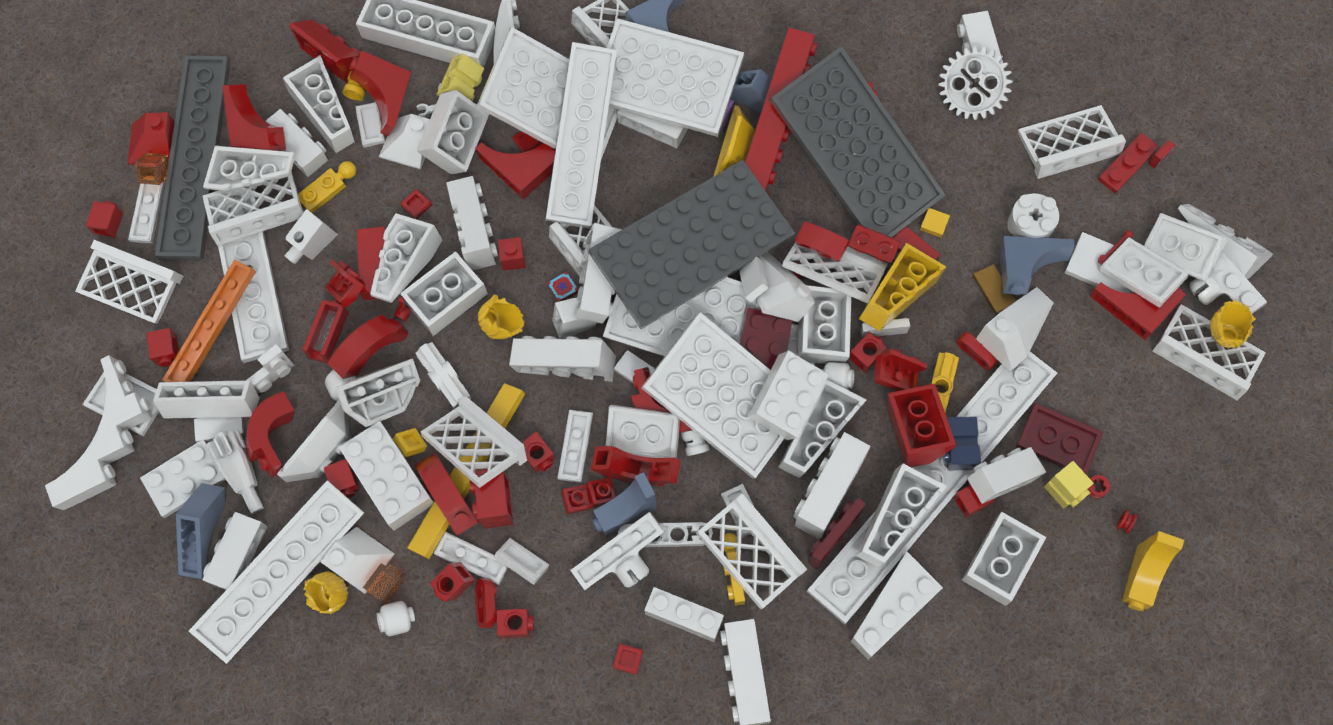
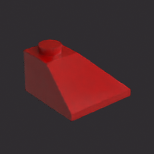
(152, 135)

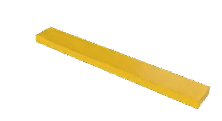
(435, 523)

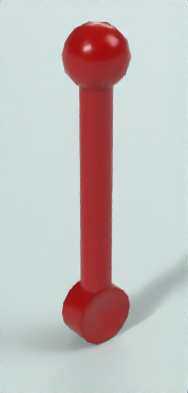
(1103, 258)

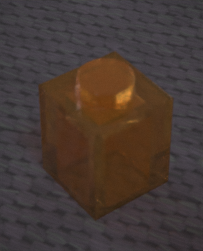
(152, 168)
(384, 582)

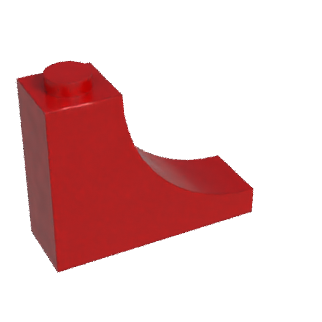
(384, 83)
(245, 125)
(520, 171)
(1135, 310)

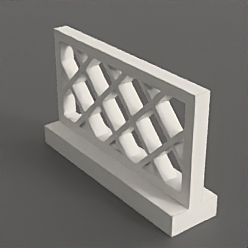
(589, 27)
(1078, 154)
(256, 219)
(566, 243)
(130, 263)
(852, 264)
(1202, 364)
(488, 432)
(769, 542)

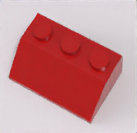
(318, 41)
(920, 425)

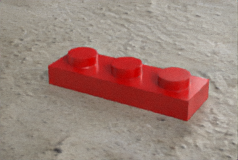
(1128, 163)

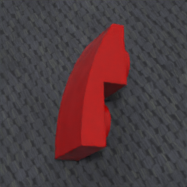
(822, 240)
(587, 496)

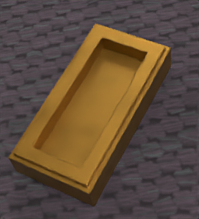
(991, 286)

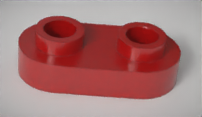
(485, 603)

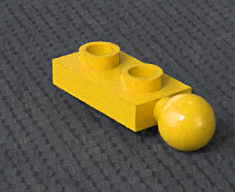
(326, 186)
(735, 591)

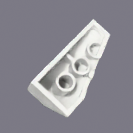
(243, 166)
(405, 252)
(1243, 253)
(786, 294)

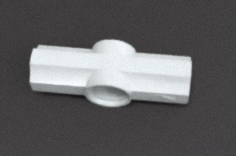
(442, 374)

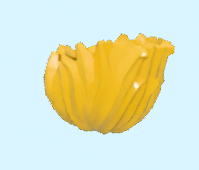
(500, 318)
(1232, 324)
(326, 592)

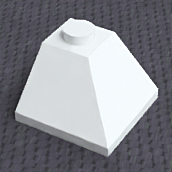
(404, 141)
(356, 557)

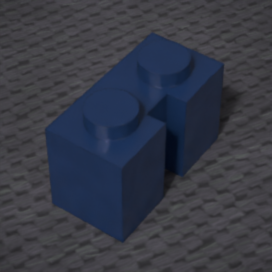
(967, 451)

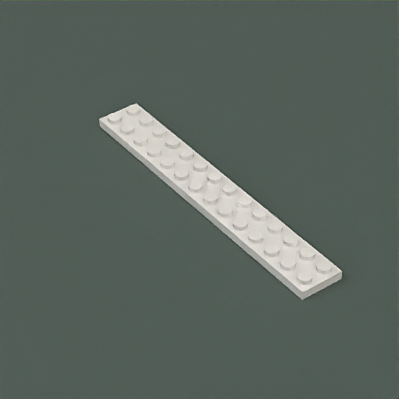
(997, 408)

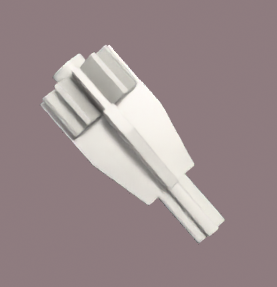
(232, 461)

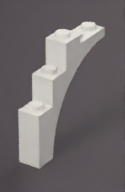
(111, 442)

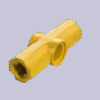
(944, 375)

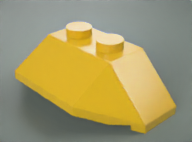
(736, 141)

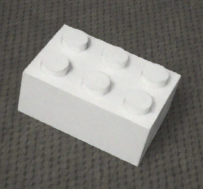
(453, 132)
(444, 293)
(825, 327)
(788, 395)
(1004, 559)

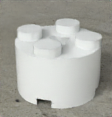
(1033, 216)

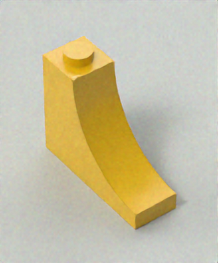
(1149, 568)

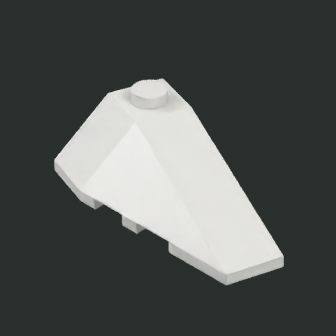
(1016, 328)

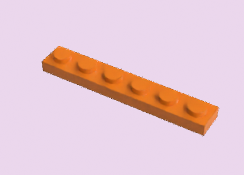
(210, 323)

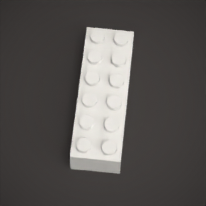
(426, 29)

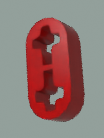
(976, 350)

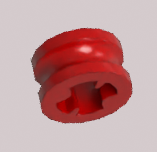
(1105, 485)
(1126, 521)

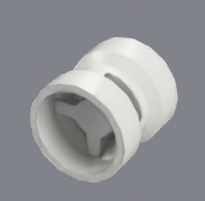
(694, 443)

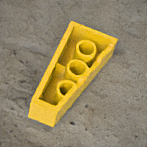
(904, 283)

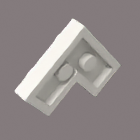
(274, 365)

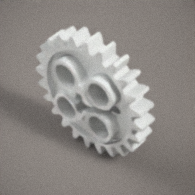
(989, 67)

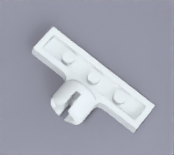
(1228, 281)
(620, 555)

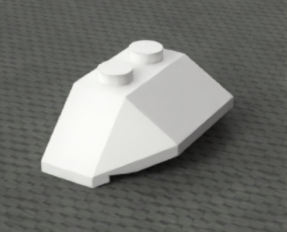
(379, 393)
(319, 447)

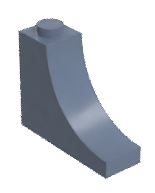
(653, 13)
(751, 89)
(1025, 255)
(626, 507)
(195, 528)

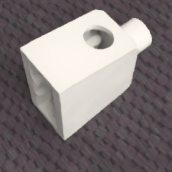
(308, 237)
(565, 320)

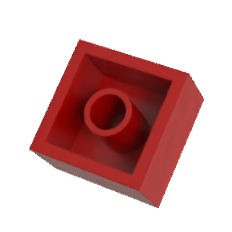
(492, 501)

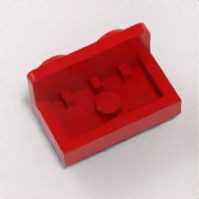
(874, 243)
(344, 284)
(897, 370)

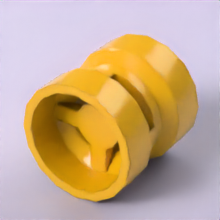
(353, 90)

